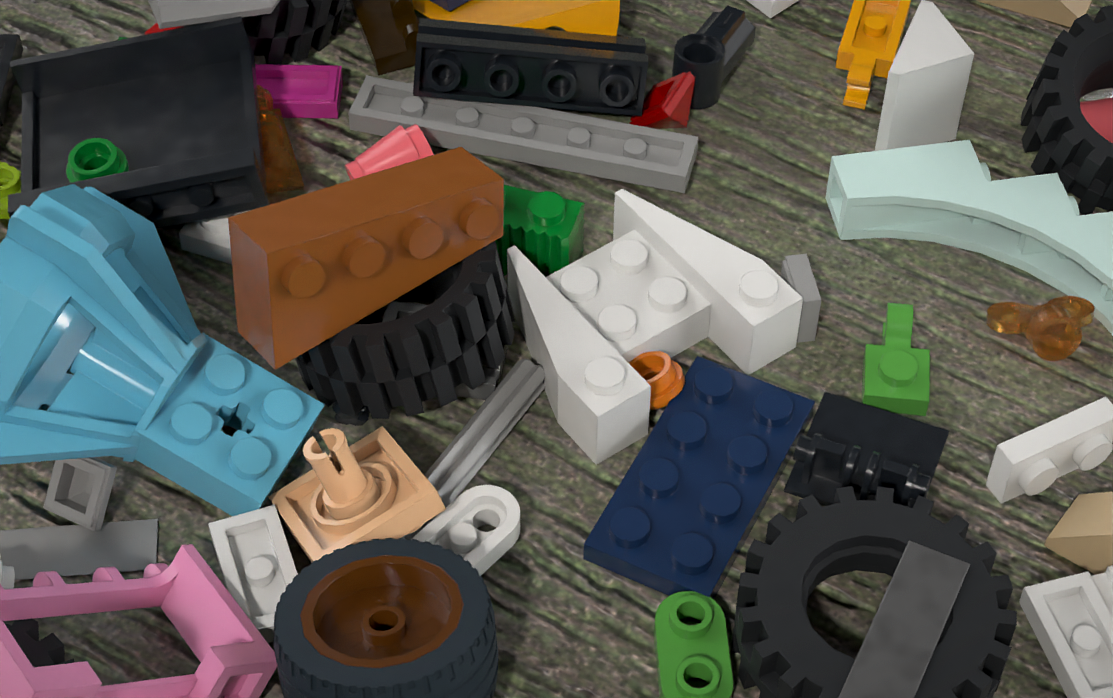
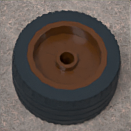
(387, 625)

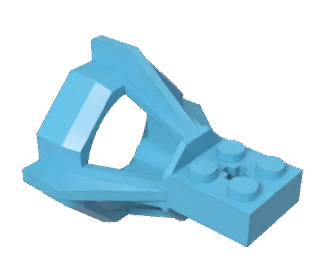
(100, 300)

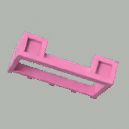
(220, 634)

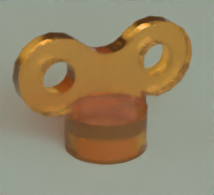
(1049, 328)

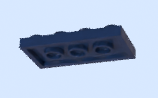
(699, 481)

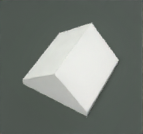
(925, 83)

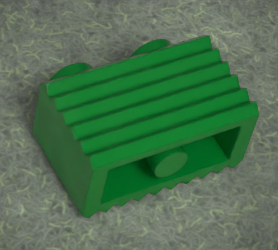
(542, 228)

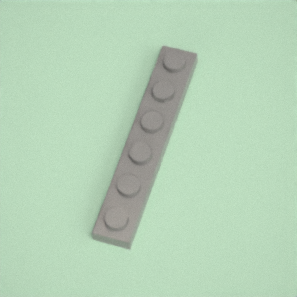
(530, 135)

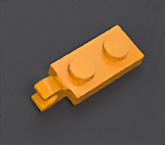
(870, 45)

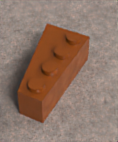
(355, 247)

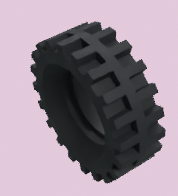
(771, 617)

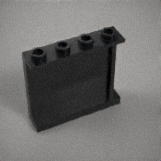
(174, 106)

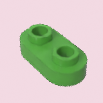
(692, 650)

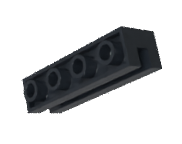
(530, 67)

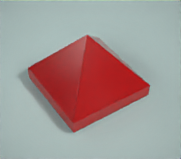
(667, 103)

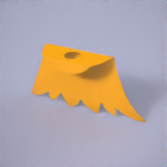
(571, 15)

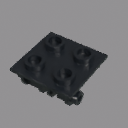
(864, 450)

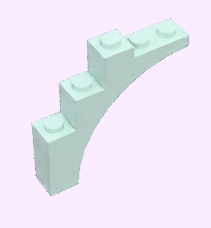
(949, 199)

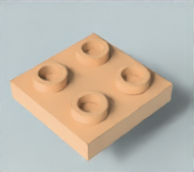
(355, 494)

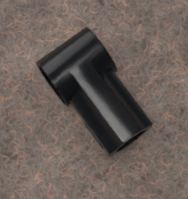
(713, 53)

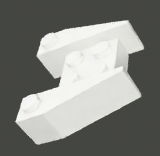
(643, 292)

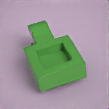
(894, 373)

